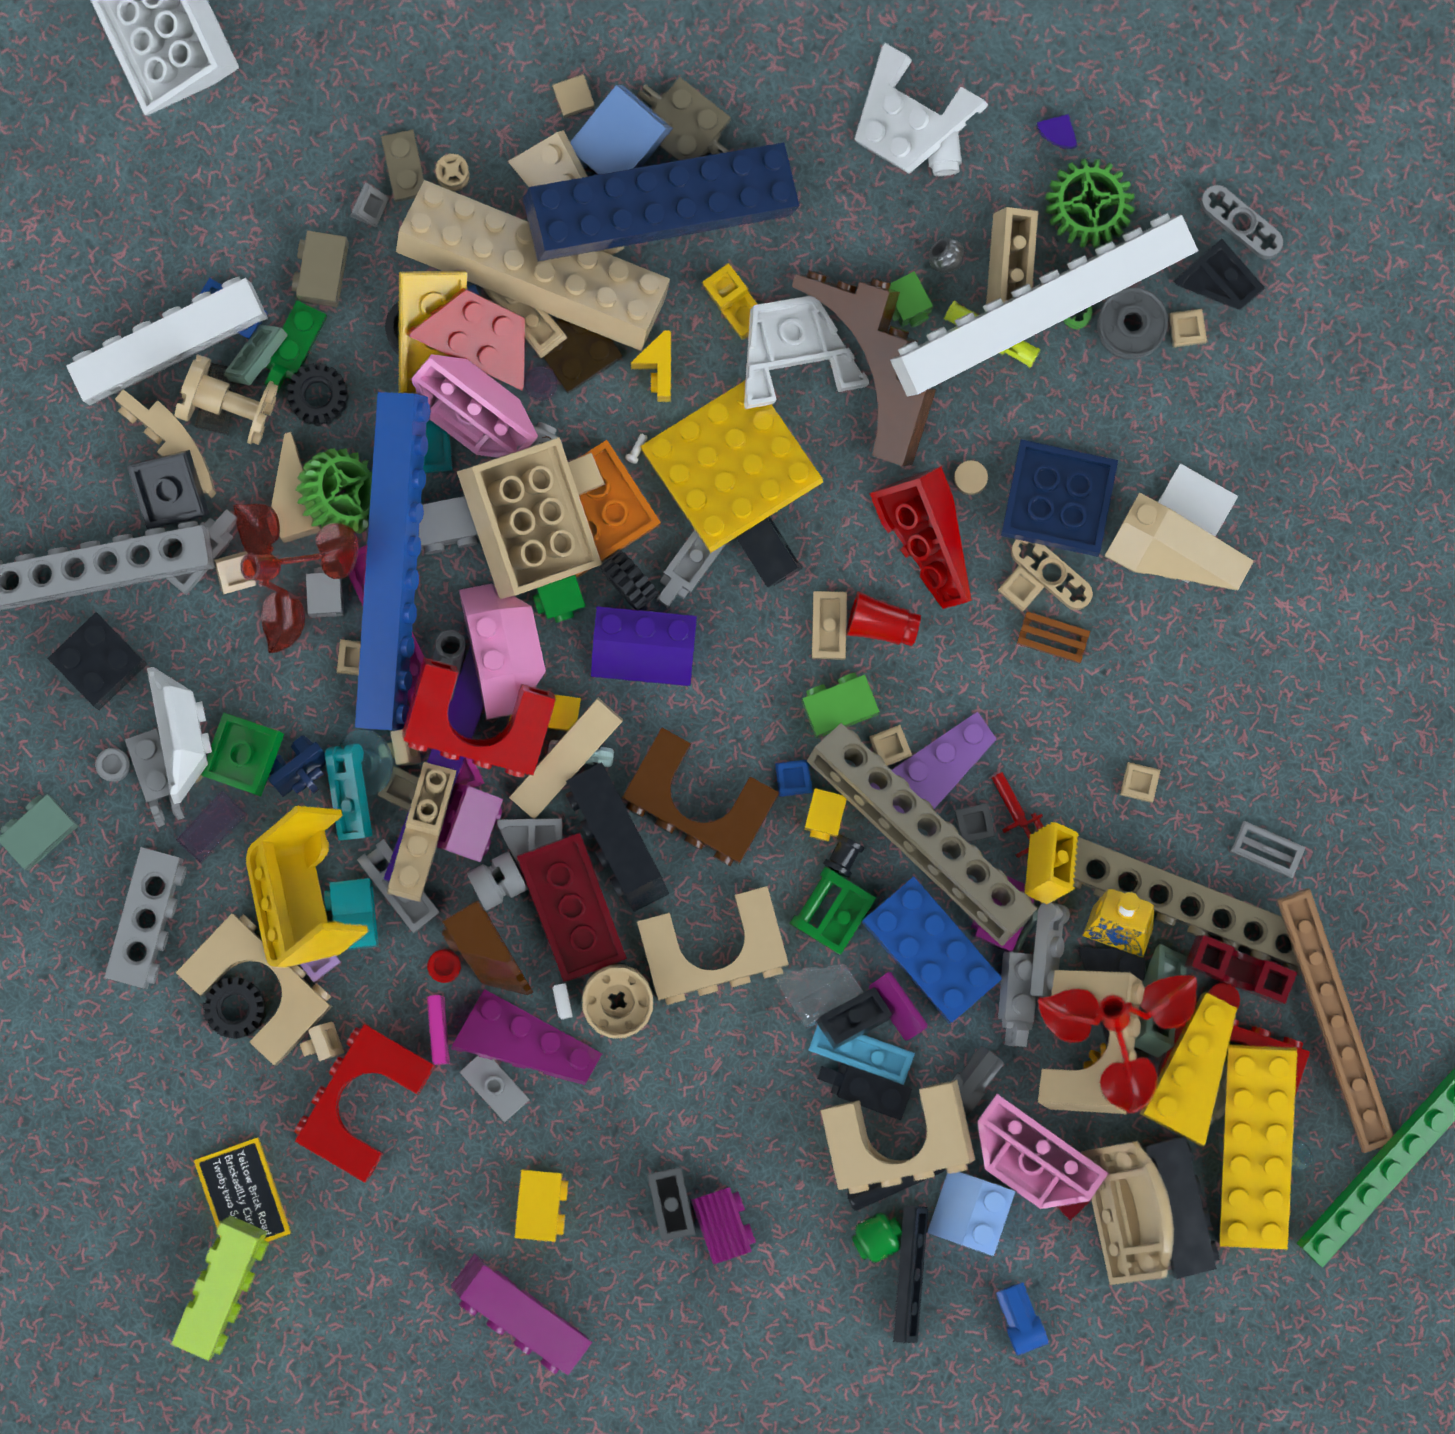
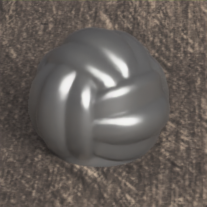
(946, 255)

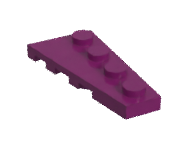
(516, 1037)

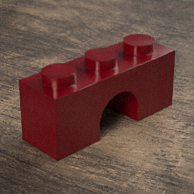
(1240, 970)

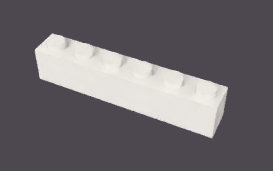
(166, 341)

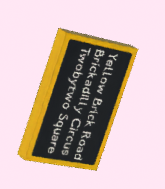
(242, 1186)

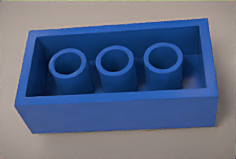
(931, 950)

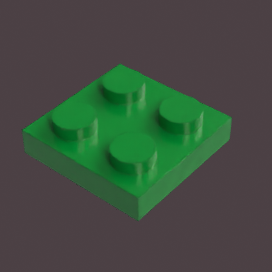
(242, 754)

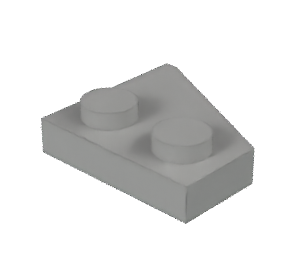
(528, 834)

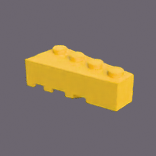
(1193, 1071)

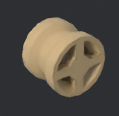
(448, 167)

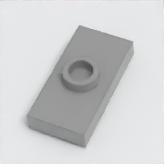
(494, 1087)

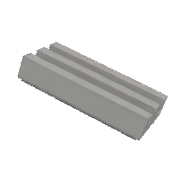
(1241, 838)

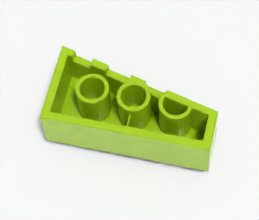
(220, 1288)

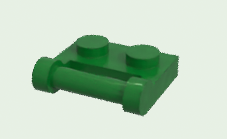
(841, 918)

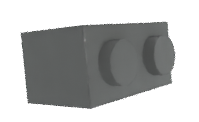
(671, 1204)

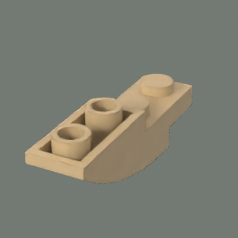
(165, 427)
(421, 832)

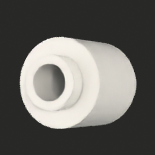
(947, 158)

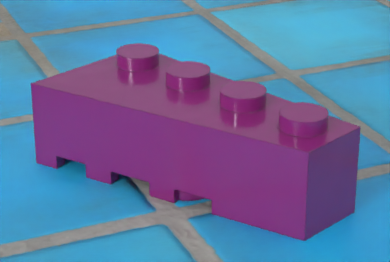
(520, 1316)

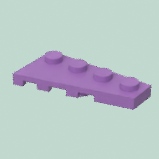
(946, 760)

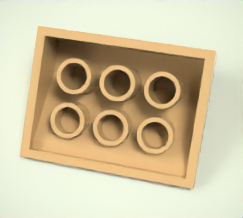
(529, 518)

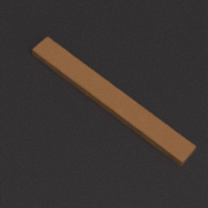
(1335, 1019)

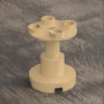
(214, 396)

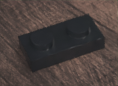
(854, 1018)

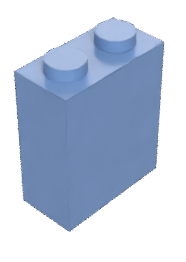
(619, 134)

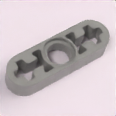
(1241, 208)

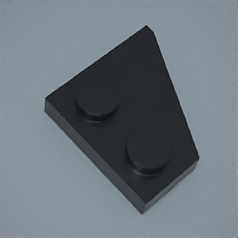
(1221, 278)

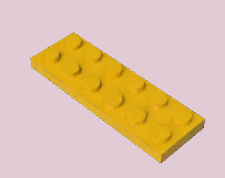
(1257, 1147)

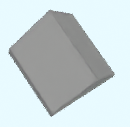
(369, 205)

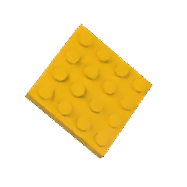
(730, 466)

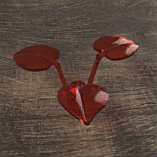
(258, 529)

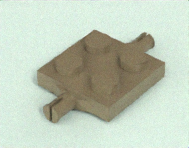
(692, 116)

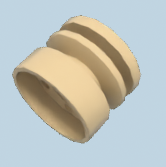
(617, 1021)

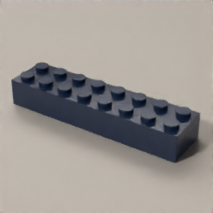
(660, 201)

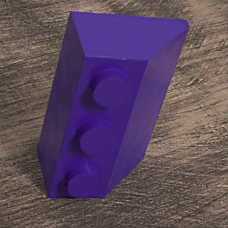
(643, 646)

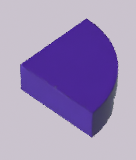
(1058, 131)

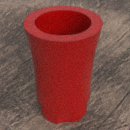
(882, 621)

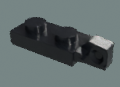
(871, 1090)

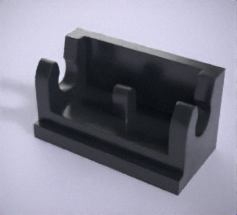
(769, 552)

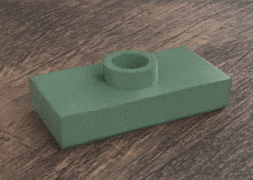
(255, 354)

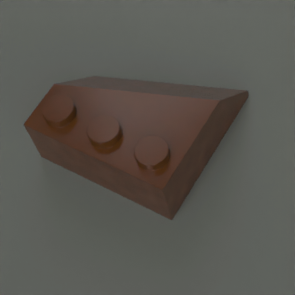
(484, 949)

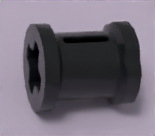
(843, 855)

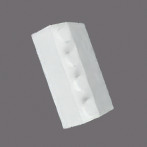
(166, 47)

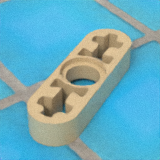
(1075, 583)

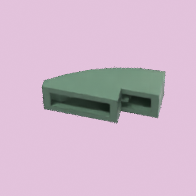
(1163, 964)

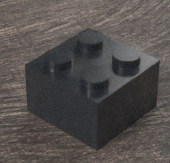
(97, 661)

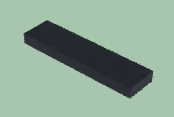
(910, 1274)

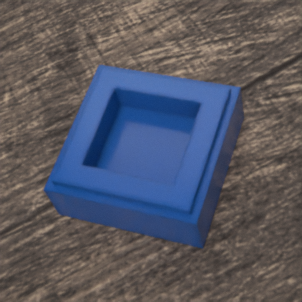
(793, 778)

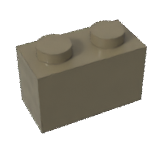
(321, 268)

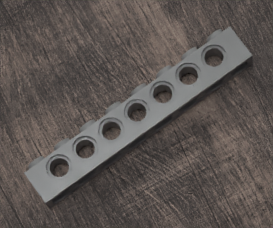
(195, 557)

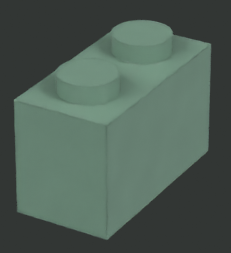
(36, 831)

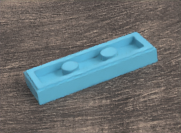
(867, 1055)

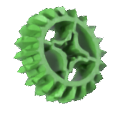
(1104, 200)
(328, 475)

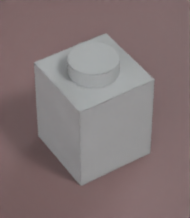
(324, 595)

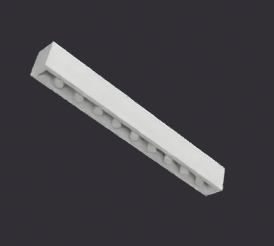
(1043, 305)

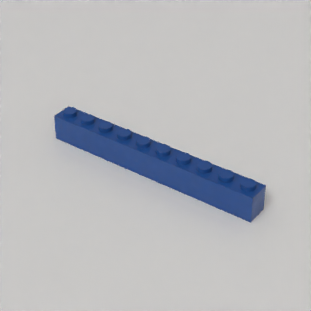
(392, 560)

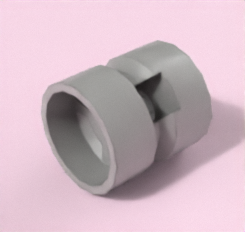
(486, 887)

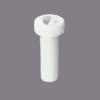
(632, 457)

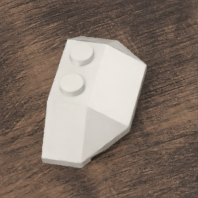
(179, 732)

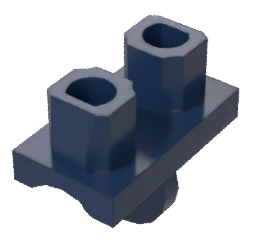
(301, 770)

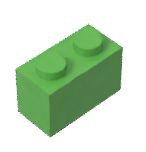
(843, 703)

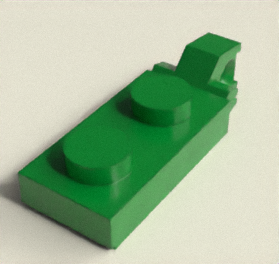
(302, 330)

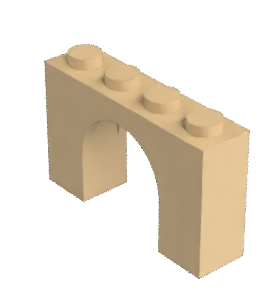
(676, 976)
(300, 1003)
(1081, 1088)
(858, 1162)

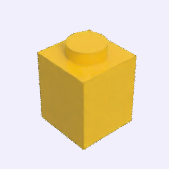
(825, 814)

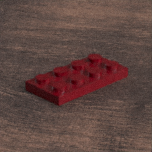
(571, 907)

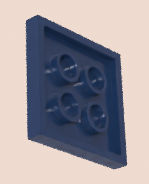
(1059, 498)

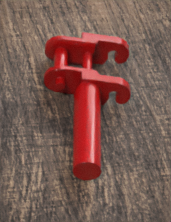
(1015, 809)

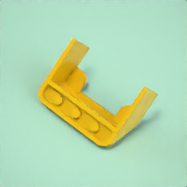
(289, 891)

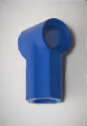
(1023, 1325)

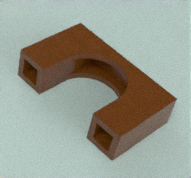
(727, 836)

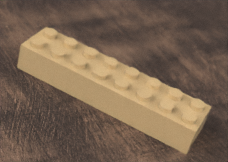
(500, 256)

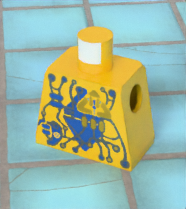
(1121, 922)

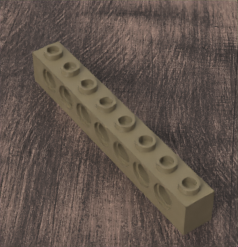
(924, 851)
(1176, 890)

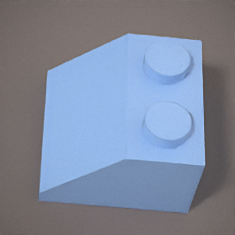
(971, 1212)

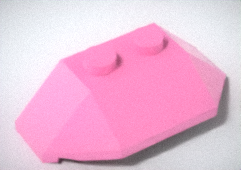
(473, 407)
(502, 647)
(1034, 1158)

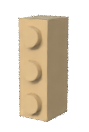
(1011, 252)

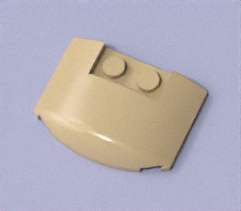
(1132, 1214)

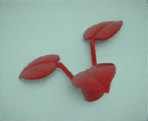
(1074, 1011)

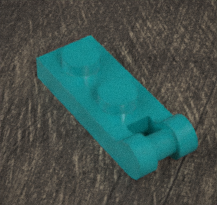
(348, 791)

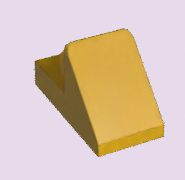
(657, 357)

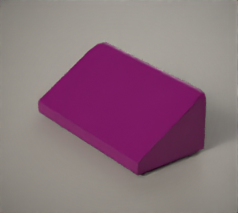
(905, 1015)

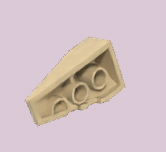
(1170, 546)

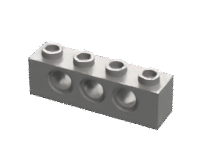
(149, 865)

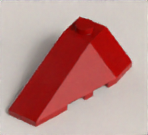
(926, 523)

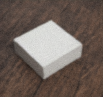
(562, 1001)

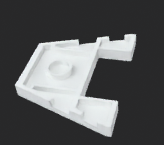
(902, 127)
(792, 335)

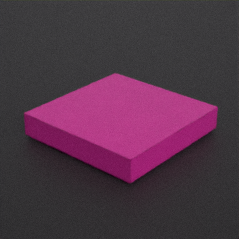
(438, 1030)

